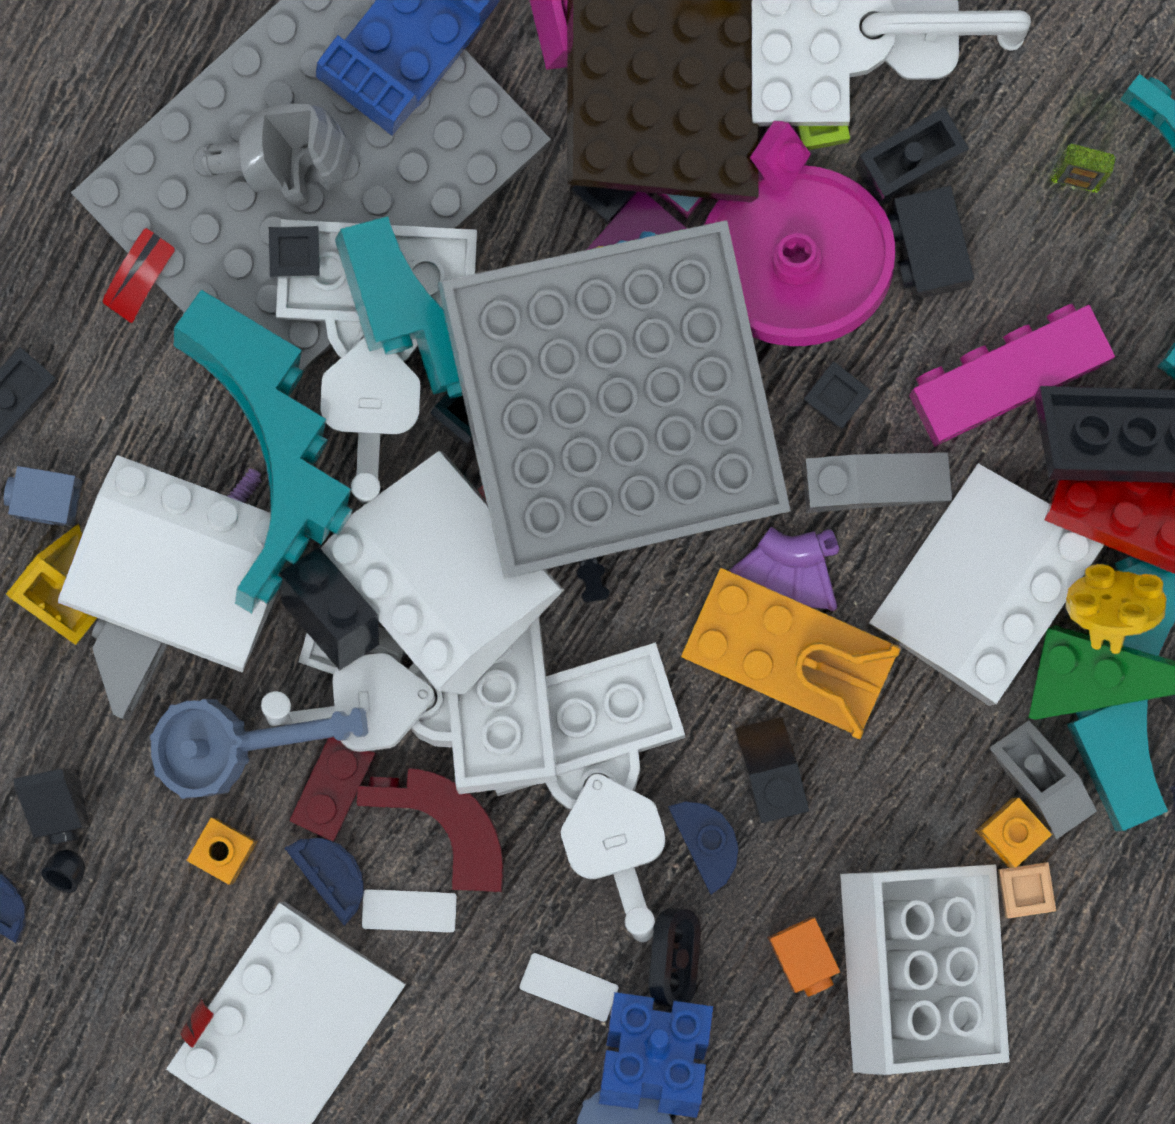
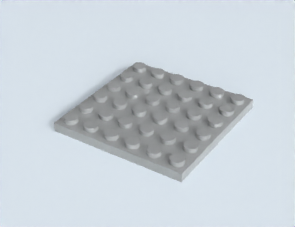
(614, 398)

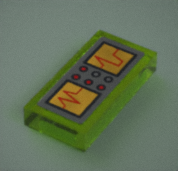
(1083, 168)

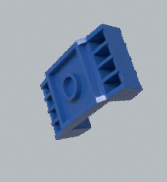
(400, 54)

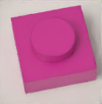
(780, 155)

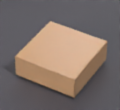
(1027, 890)

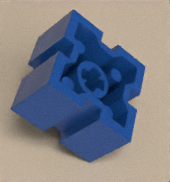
(655, 1055)

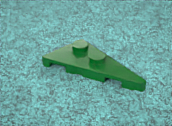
(1080, 678)

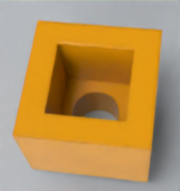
(239, 847)

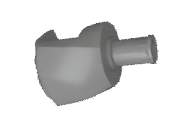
(280, 147)

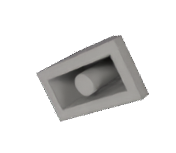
(125, 664)
(1044, 779)

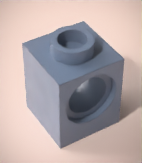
(43, 496)

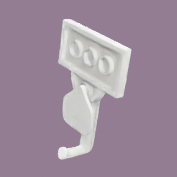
(814, 46)
(364, 388)
(599, 726)
(495, 728)

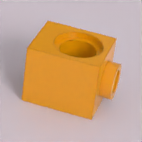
(1013, 832)

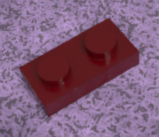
(332, 789)

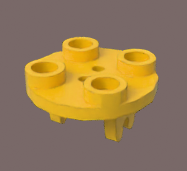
(1115, 604)

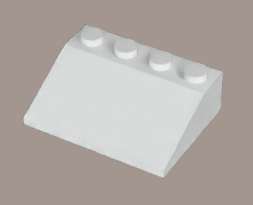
(170, 563)
(435, 574)
(984, 585)
(924, 969)
(287, 1023)

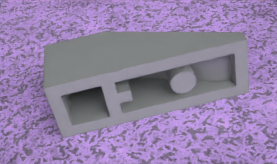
(875, 481)

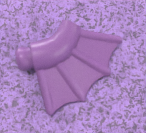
(793, 566)

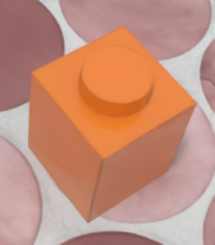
(805, 957)

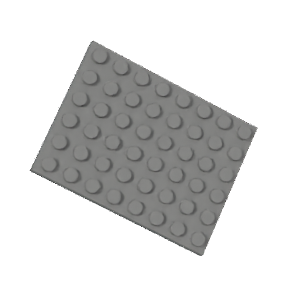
(429, 174)

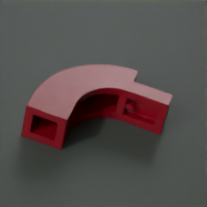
(473, 837)

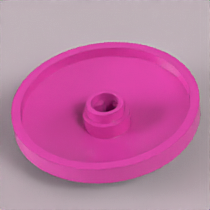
(810, 257)

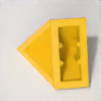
(42, 583)

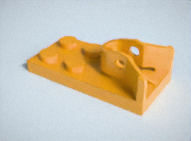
(790, 652)

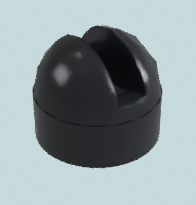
(64, 870)

